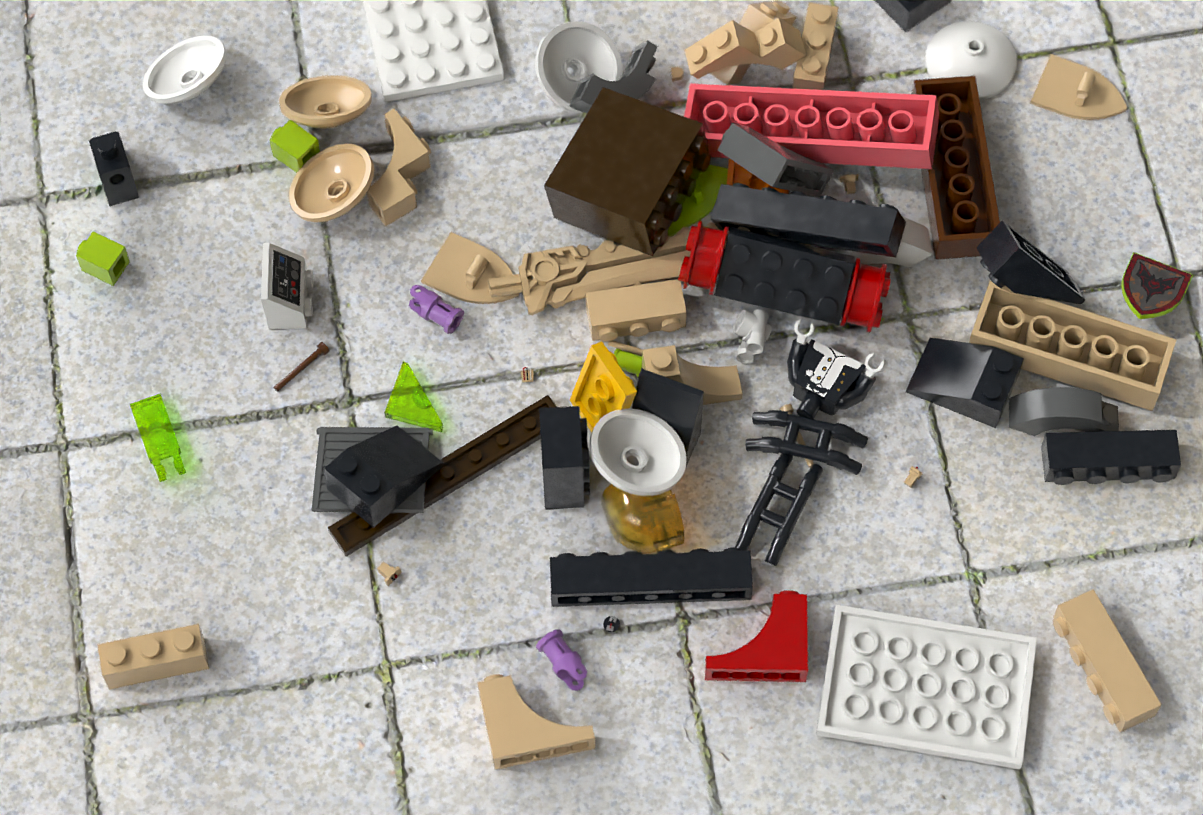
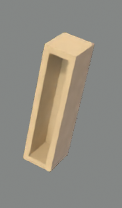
(1106, 661)

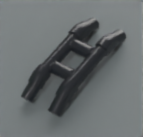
(819, 452)
(784, 524)

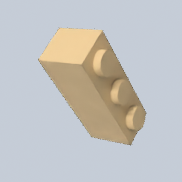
(818, 42)
(636, 310)
(153, 656)

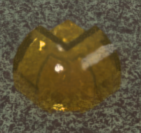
(643, 521)

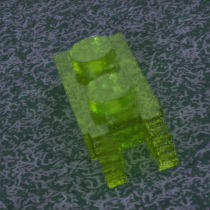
(157, 434)

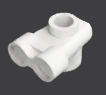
(755, 332)

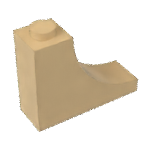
(718, 383)
(519, 733)

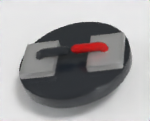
(611, 624)

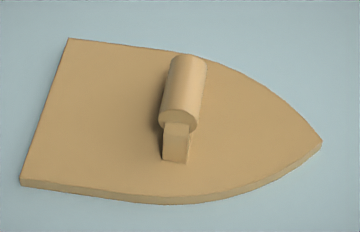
(1076, 91)
(464, 270)

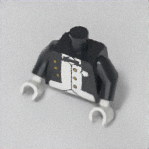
(827, 378)

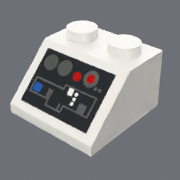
(285, 288)

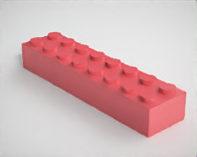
(824, 123)

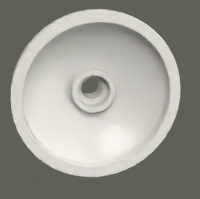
(583, 49)
(991, 64)
(185, 70)
(637, 452)

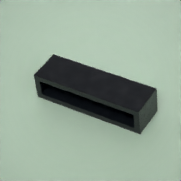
(1110, 456)

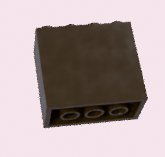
(628, 171)

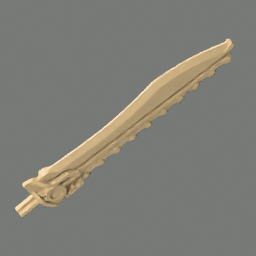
(562, 275)

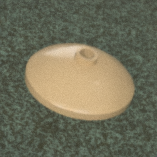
(325, 101)
(331, 183)

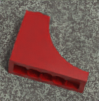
(775, 653)

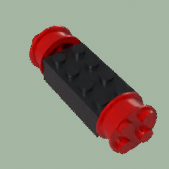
(785, 276)

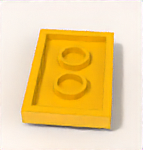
(601, 386)

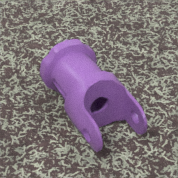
(435, 309)
(564, 660)

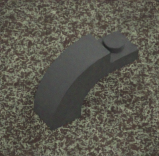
(633, 83)
(1061, 409)

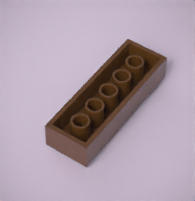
(961, 182)

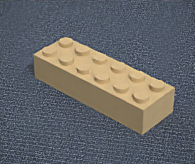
(1075, 345)

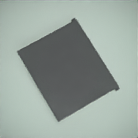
(336, 440)

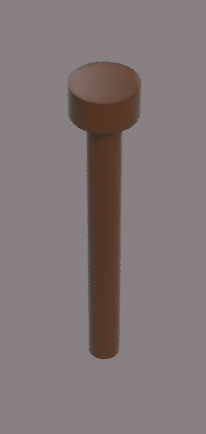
(322, 349)

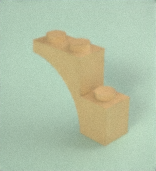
(755, 18)
(733, 44)
(394, 191)

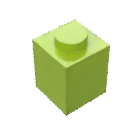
(293, 145)
(102, 258)

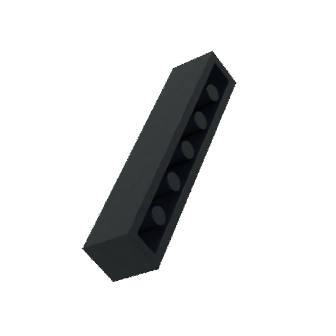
(810, 219)
(651, 577)

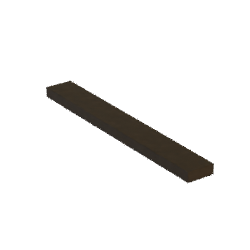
(458, 469)

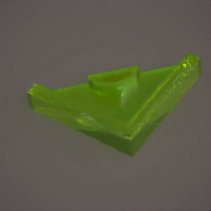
(410, 403)

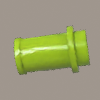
(628, 361)

